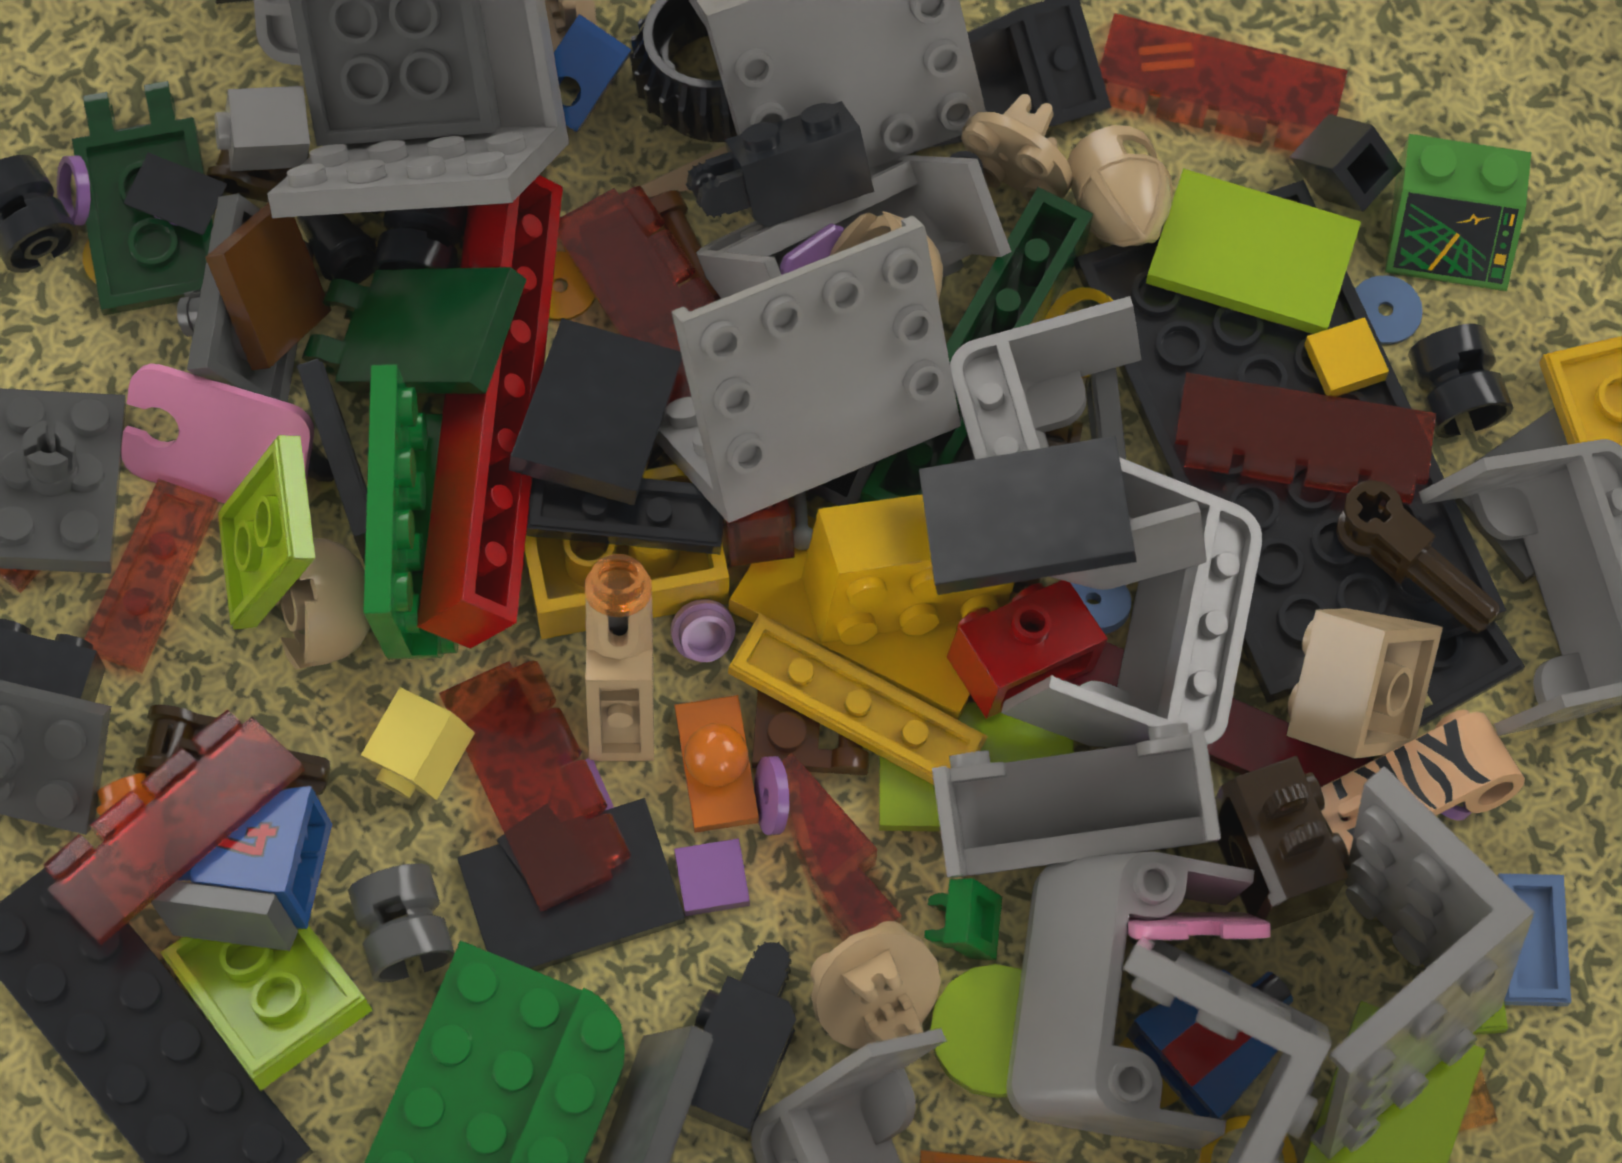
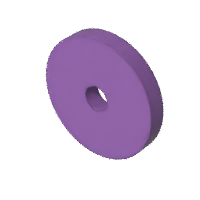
(772, 795)

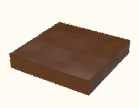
(268, 286)

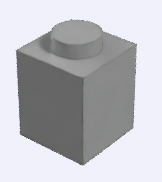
(264, 128)

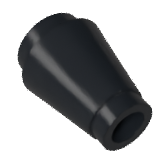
(338, 246)

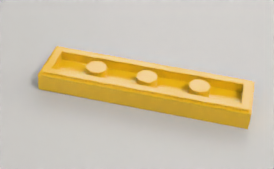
(850, 700)

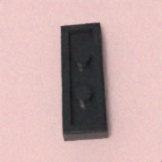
(663, 517)

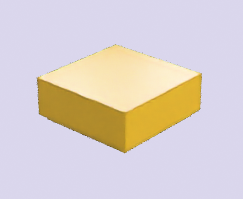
(1346, 358)

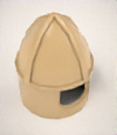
(1120, 189)

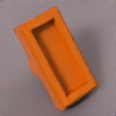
(716, 763)

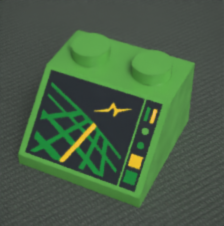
(1457, 212)

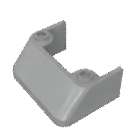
(938, 191)
(1032, 383)
(1571, 521)
(1180, 635)
(1076, 803)
(1070, 988)
(847, 1109)

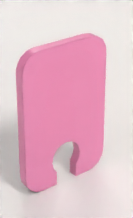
(218, 426)
(1182, 924)

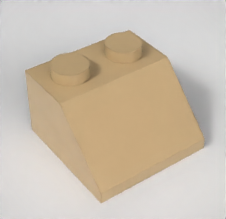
(1362, 681)

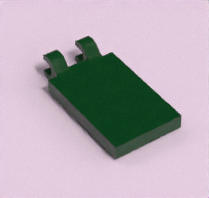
(134, 254)
(430, 322)

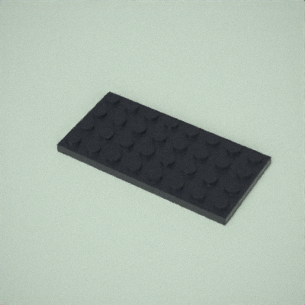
(1300, 554)

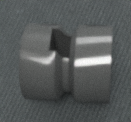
(393, 894)

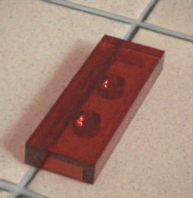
(150, 575)

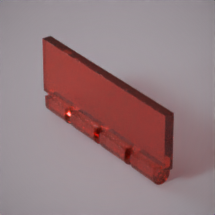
(1219, 75)
(634, 275)
(1292, 427)
(532, 796)
(189, 816)

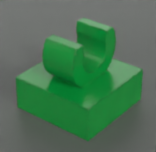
(970, 919)

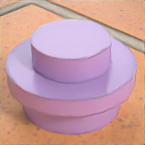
(703, 630)

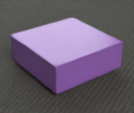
(712, 877)

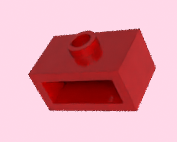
(1025, 642)

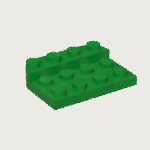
(398, 516)
(504, 1070)

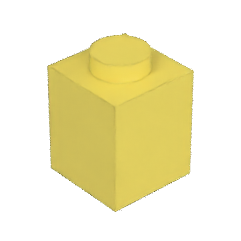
(416, 745)

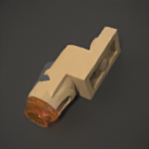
(619, 660)

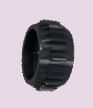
(684, 103)

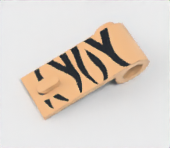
(1442, 768)

